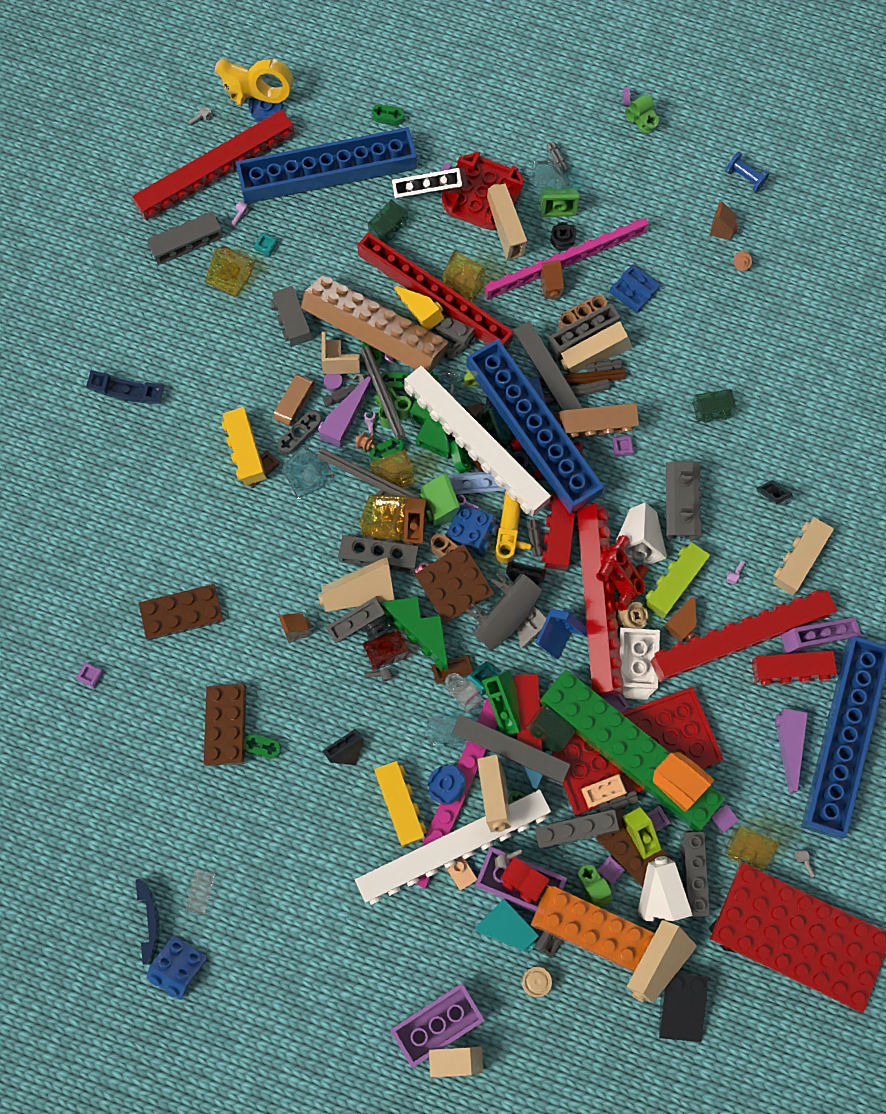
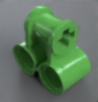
(642, 113)
(398, 403)
(596, 888)

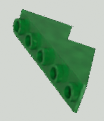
(431, 434)
(421, 631)

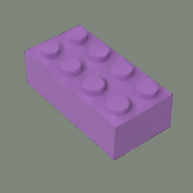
(490, 881)
(437, 1025)

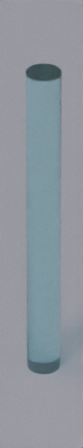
(441, 374)

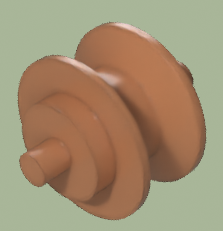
(742, 260)
(365, 442)

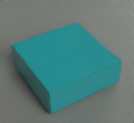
(265, 244)

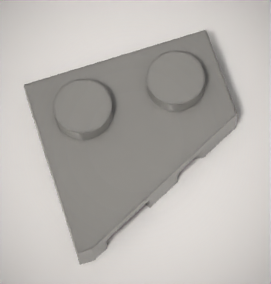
(530, 627)

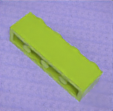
(677, 580)

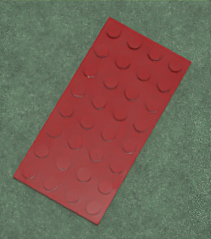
(671, 721)
(800, 937)

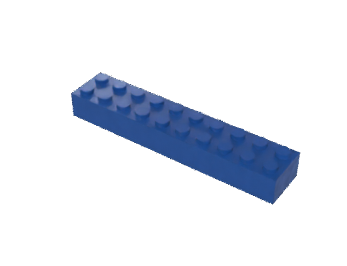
(326, 165)
(534, 426)
(846, 739)

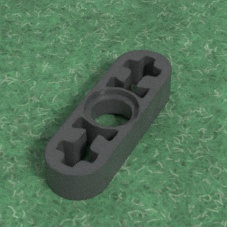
(299, 425)

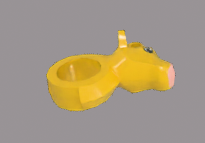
(246, 82)

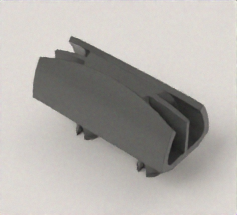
(683, 500)
(508, 611)

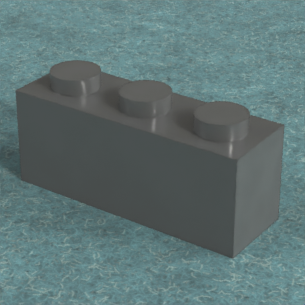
(290, 316)

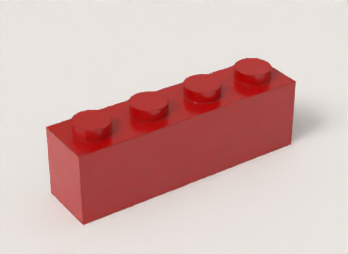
(559, 536)
(794, 667)
(528, 704)

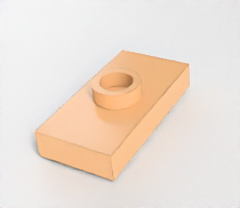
(603, 791)
(461, 874)

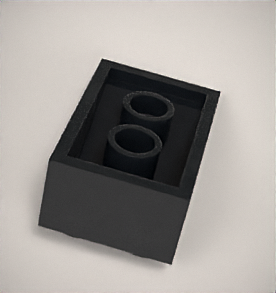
(683, 1008)

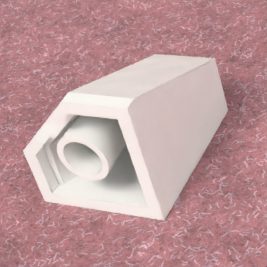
(644, 534)
(663, 892)

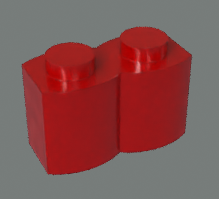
(524, 879)

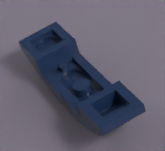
(125, 390)
(149, 948)

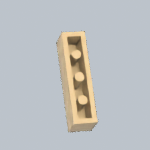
(803, 555)

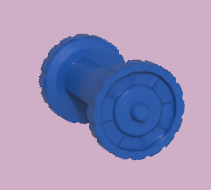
(747, 171)

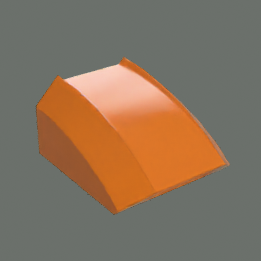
(681, 780)

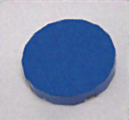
(261, 110)
(446, 784)

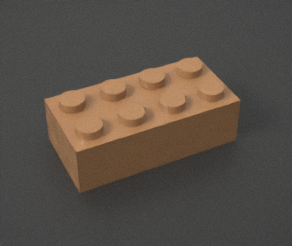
(598, 419)

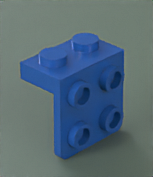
(473, 529)
(557, 631)
(175, 967)

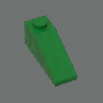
(503, 700)

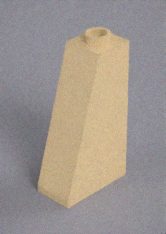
(507, 222)
(597, 348)
(359, 587)
(494, 793)
(660, 962)

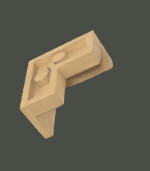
(336, 363)
(456, 1061)

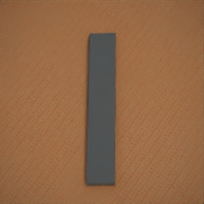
(546, 367)
(510, 748)

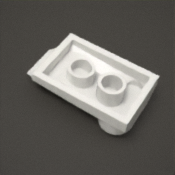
(636, 652)

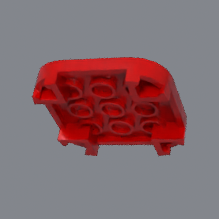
(471, 201)

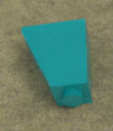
(507, 927)

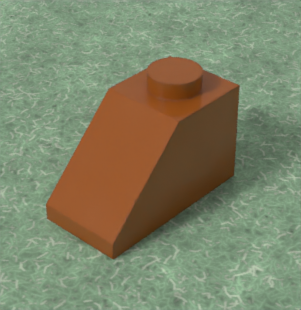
(724, 222)
(552, 280)
(414, 520)
(683, 622)
(295, 626)

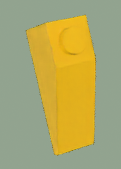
(422, 307)

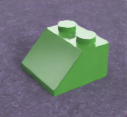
(559, 202)
(440, 500)

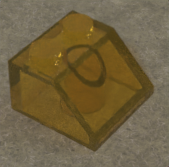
(229, 270)
(464, 276)
(395, 468)
(383, 517)
(750, 848)

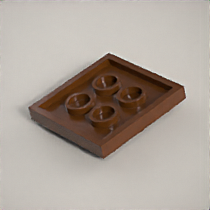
(454, 583)

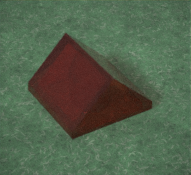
(386, 650)

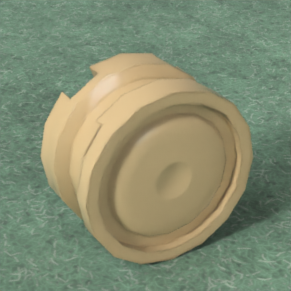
(633, 617)
(537, 982)

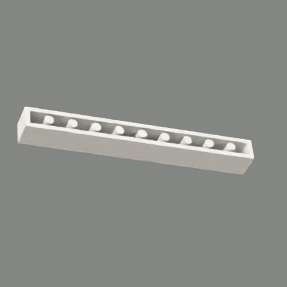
(477, 441)
(448, 849)

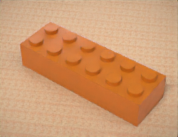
(591, 928)

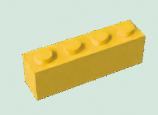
(244, 446)
(399, 804)

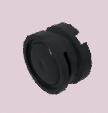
(563, 236)
(374, 626)

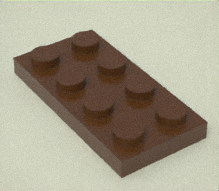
(180, 612)
(225, 725)
(625, 852)

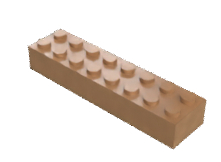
(374, 324)

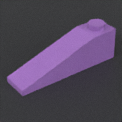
(340, 420)
(819, 634)
(791, 740)

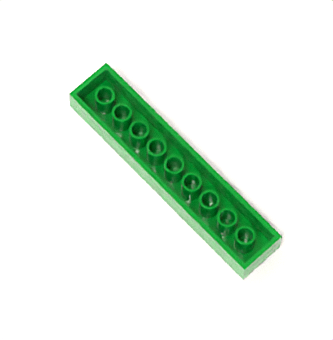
(622, 744)

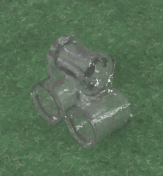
(464, 692)

